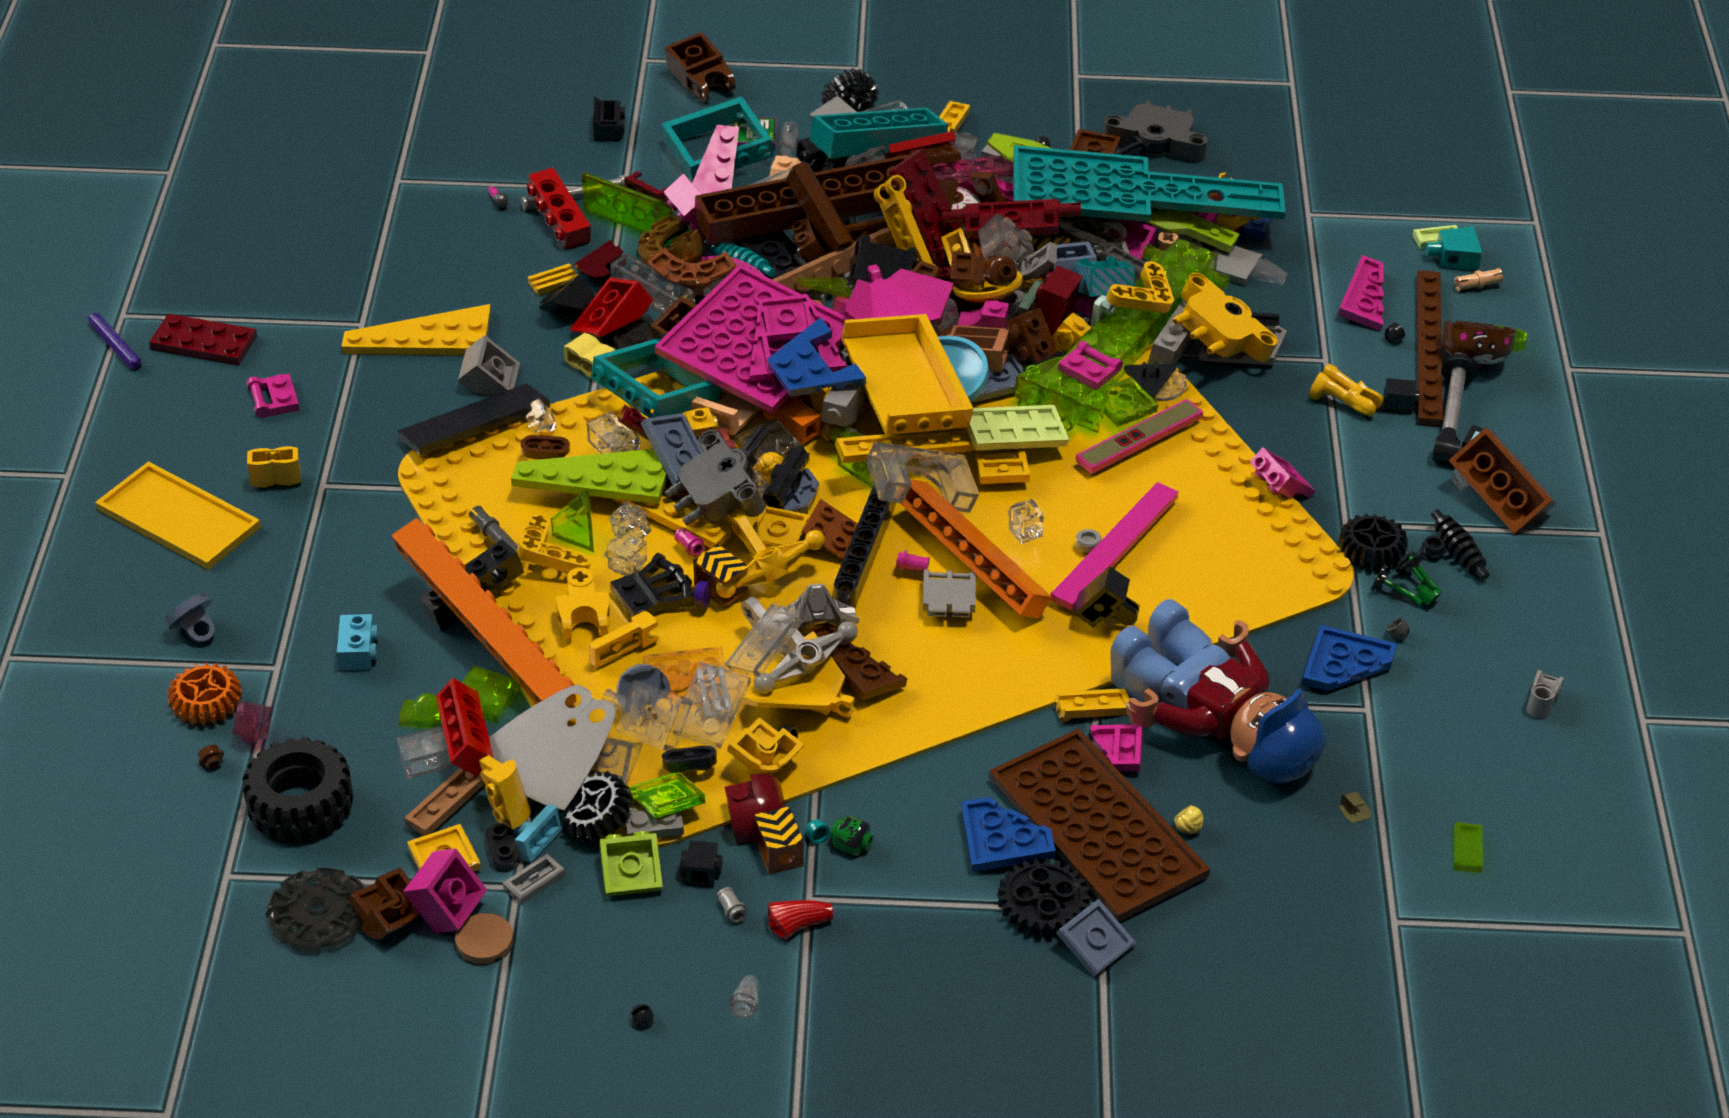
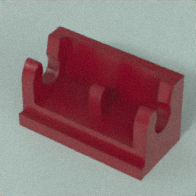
(638, 185)

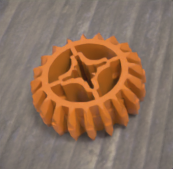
(204, 694)

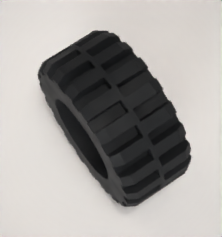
(299, 815)

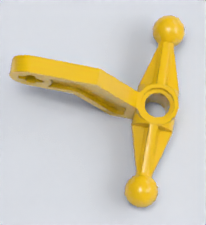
(768, 562)

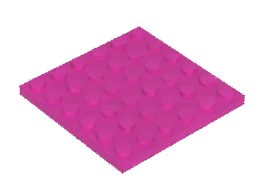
(720, 332)

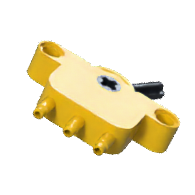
(1225, 321)

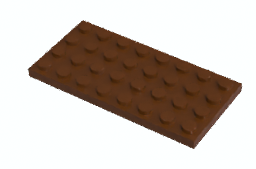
(1100, 824)

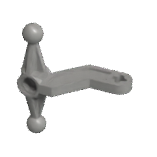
(793, 663)

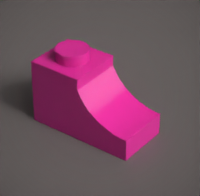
(990, 315)

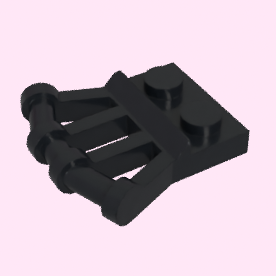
(638, 593)

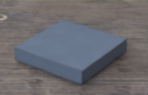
(1096, 937)

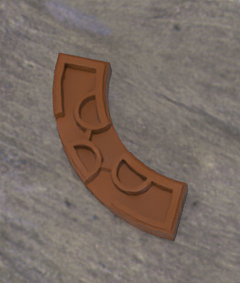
(691, 274)

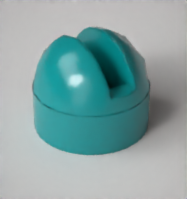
(817, 831)

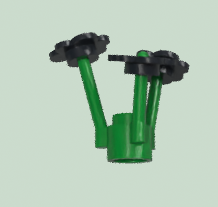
(1426, 590)

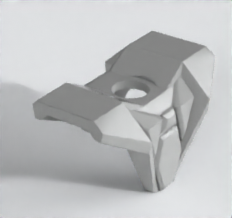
(820, 606)

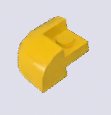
(764, 748)

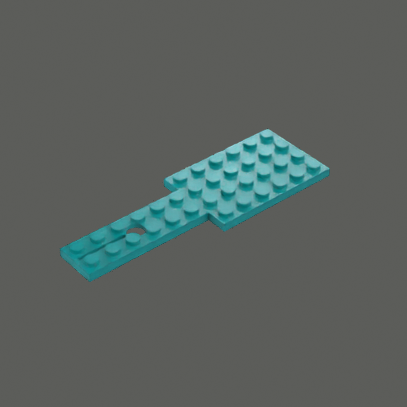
(1127, 190)

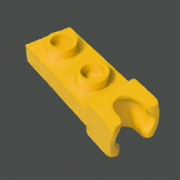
(624, 639)

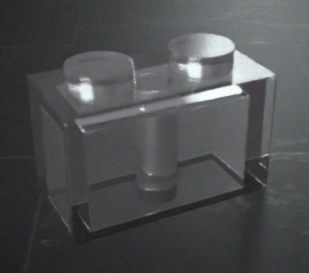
(423, 752)

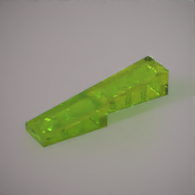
(830, 285)

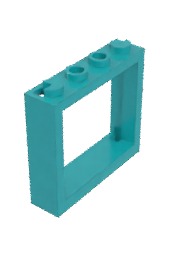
(707, 120)
(609, 372)

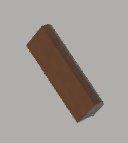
(818, 207)

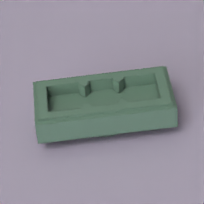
(1029, 299)

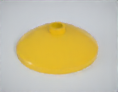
(989, 292)

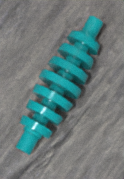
(745, 255)

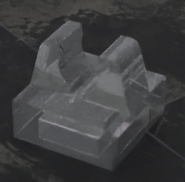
(540, 417)

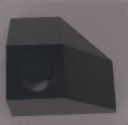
(568, 298)

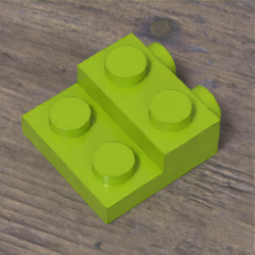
(630, 864)

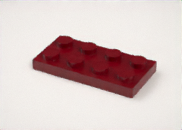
(925, 197)
(203, 339)

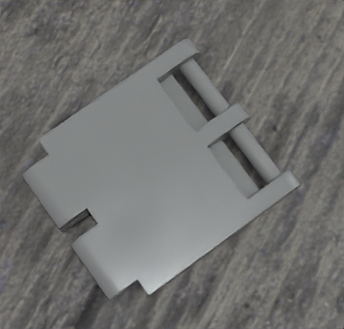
(949, 594)

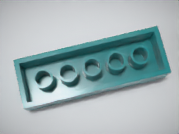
(857, 132)

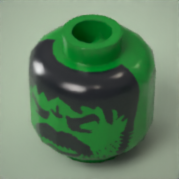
(851, 835)

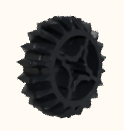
(854, 88)
(1373, 541)
(598, 807)

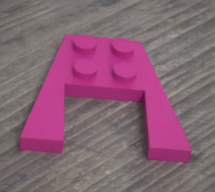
(783, 320)

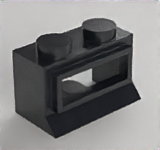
(608, 129)

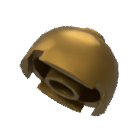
(688, 247)

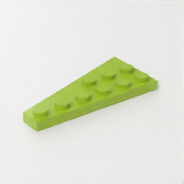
(614, 475)

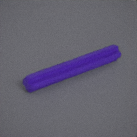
(114, 341)

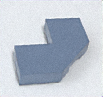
(801, 500)

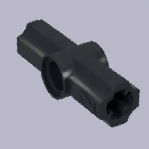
(786, 477)

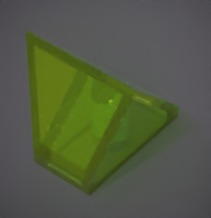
(574, 522)

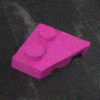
(1120, 744)

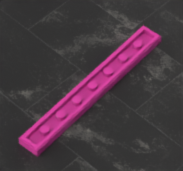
(1115, 543)

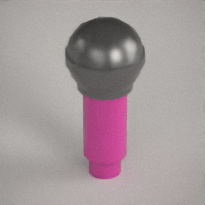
(500, 200)

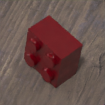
(1057, 296)

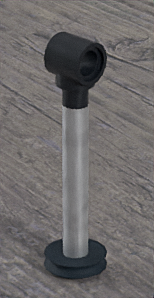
(1458, 371)

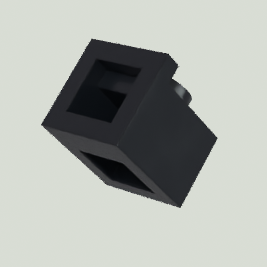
(808, 152)

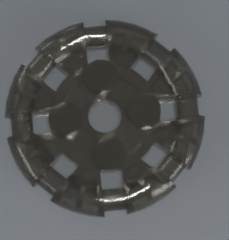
(314, 922)

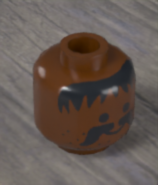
(1000, 270)

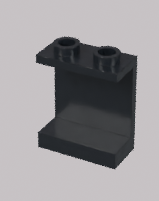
(887, 259)

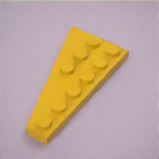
(428, 335)

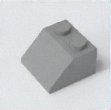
(488, 368)

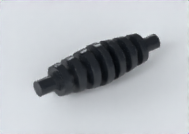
(1460, 544)

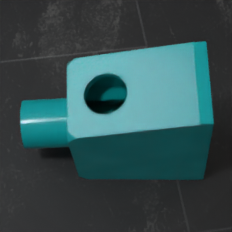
(1456, 249)

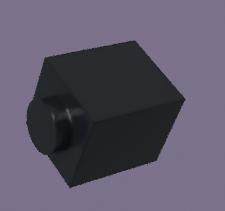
(1400, 396)

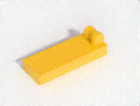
(954, 115)
(1091, 703)

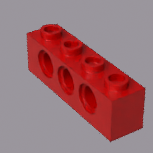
(559, 208)
(463, 726)

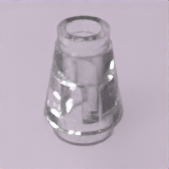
(1269, 272)
(745, 998)

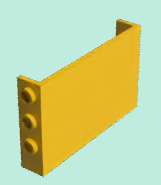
(907, 374)

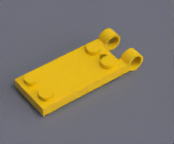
(900, 219)

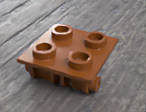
(835, 527)

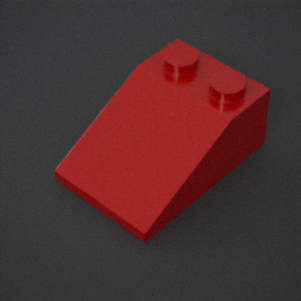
(613, 307)

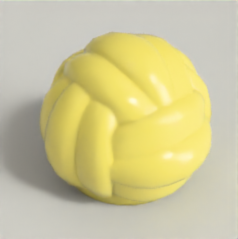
(1189, 820)

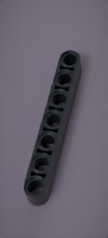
(862, 549)

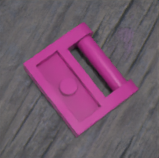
(1087, 371)
(280, 392)

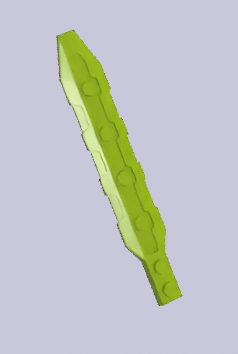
(1166, 219)

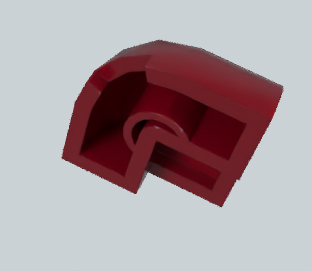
(598, 261)
(751, 798)

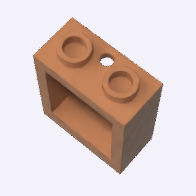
(992, 340)

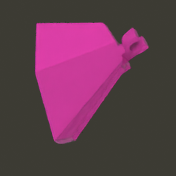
(898, 296)

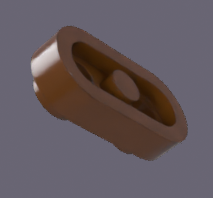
(544, 447)

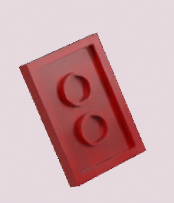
(905, 147)

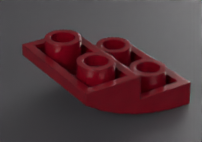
(632, 419)

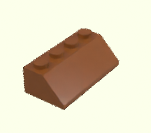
(1502, 481)

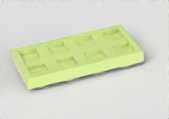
(1017, 428)

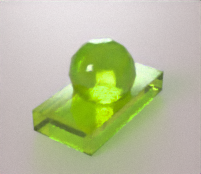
(420, 712)

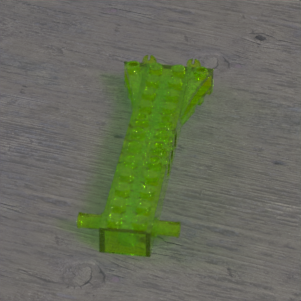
(1119, 335)

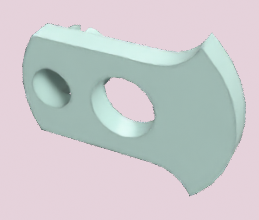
(1101, 307)

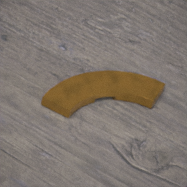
(651, 241)

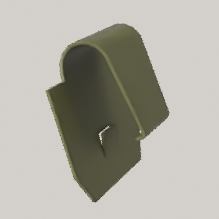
(1354, 808)

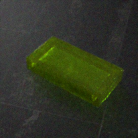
(1467, 847)

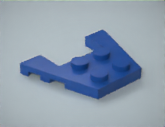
(802, 368)

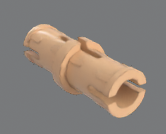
(1478, 279)

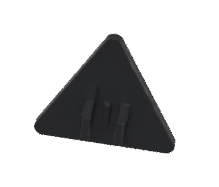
(1151, 376)

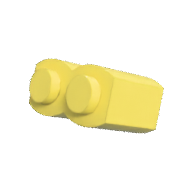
(582, 350)

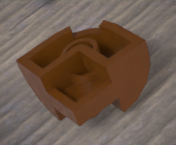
(384, 905)

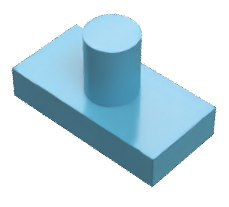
(537, 834)

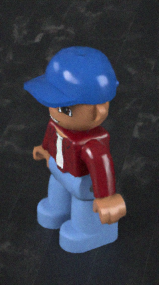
(1214, 694)

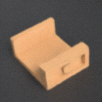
(730, 410)

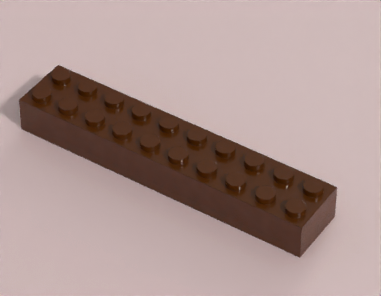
(774, 208)

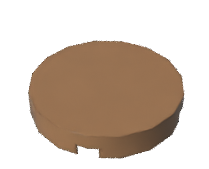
(484, 938)

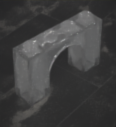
(948, 471)

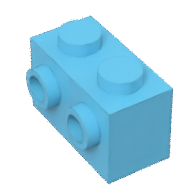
(356, 642)

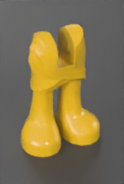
(1358, 396)

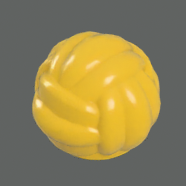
(768, 462)

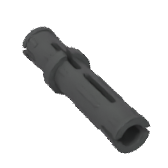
(490, 527)

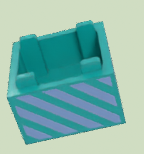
(1100, 275)

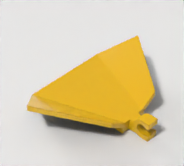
(813, 691)

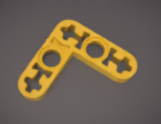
(1147, 298)
(545, 553)

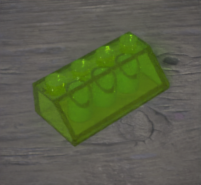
(621, 203)

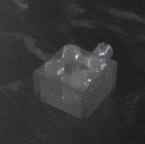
(638, 712)

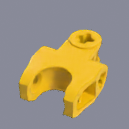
(582, 604)

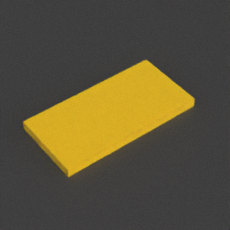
(178, 515)

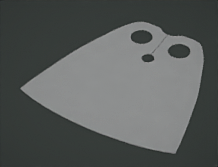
(549, 752)

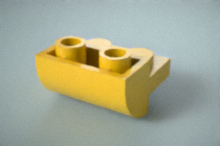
(505, 791)

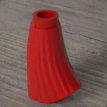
(791, 916)

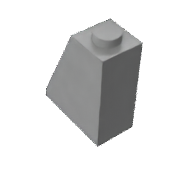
(844, 405)

